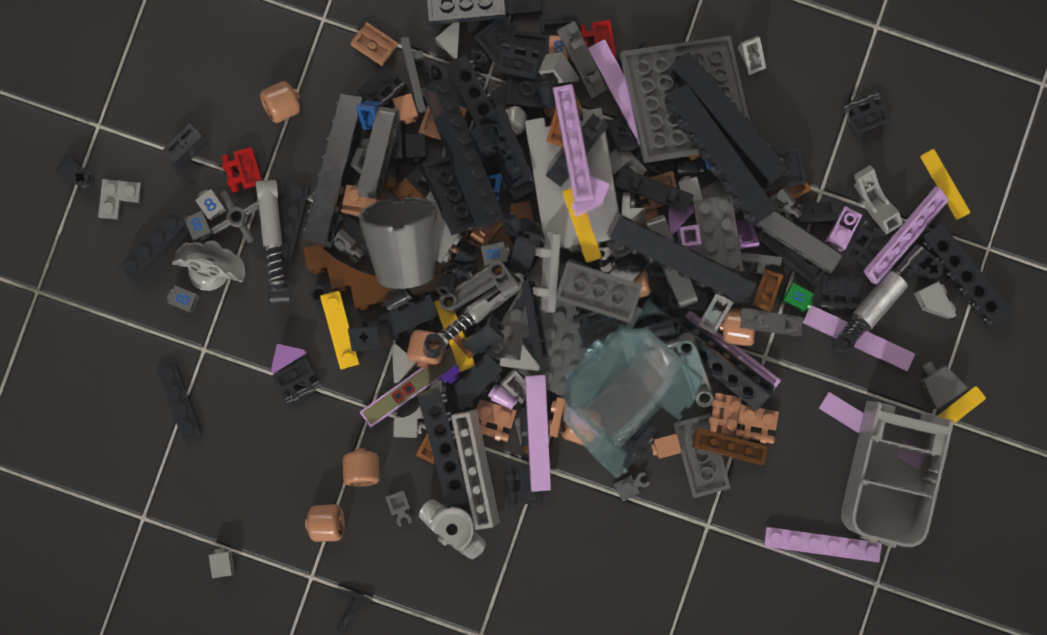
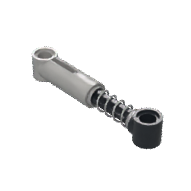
(272, 239)
(473, 313)

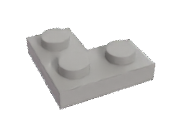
(113, 193)

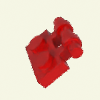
(600, 31)
(247, 167)

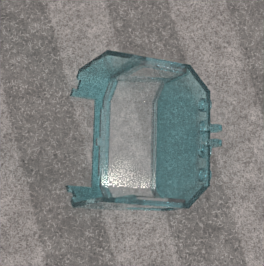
(622, 388)

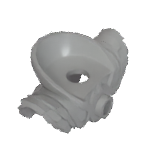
(205, 273)
(466, 539)

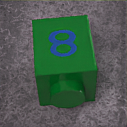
(798, 298)

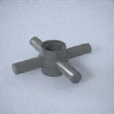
(232, 210)

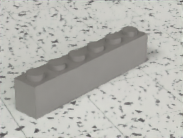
(475, 469)

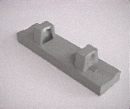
(549, 271)

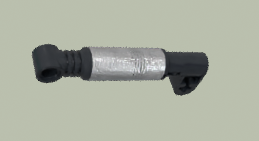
(886, 293)

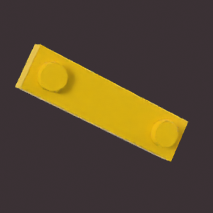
(338, 329)

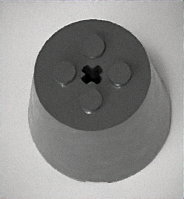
(401, 241)

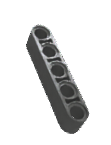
(378, 152)
(800, 241)
(680, 287)

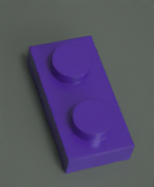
(451, 375)

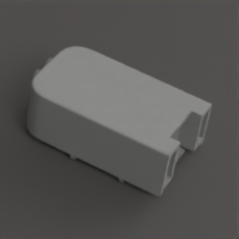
(550, 198)
(884, 493)

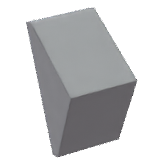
(449, 40)
(752, 55)
(401, 363)
(515, 385)

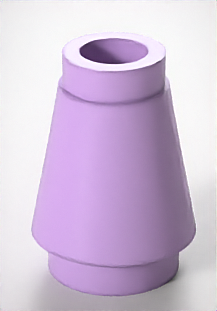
(502, 396)

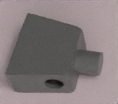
(940, 385)

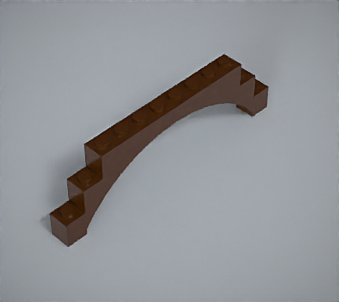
(365, 287)

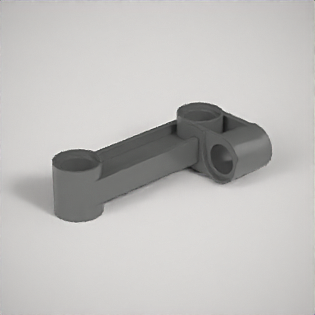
(479, 284)
(692, 356)

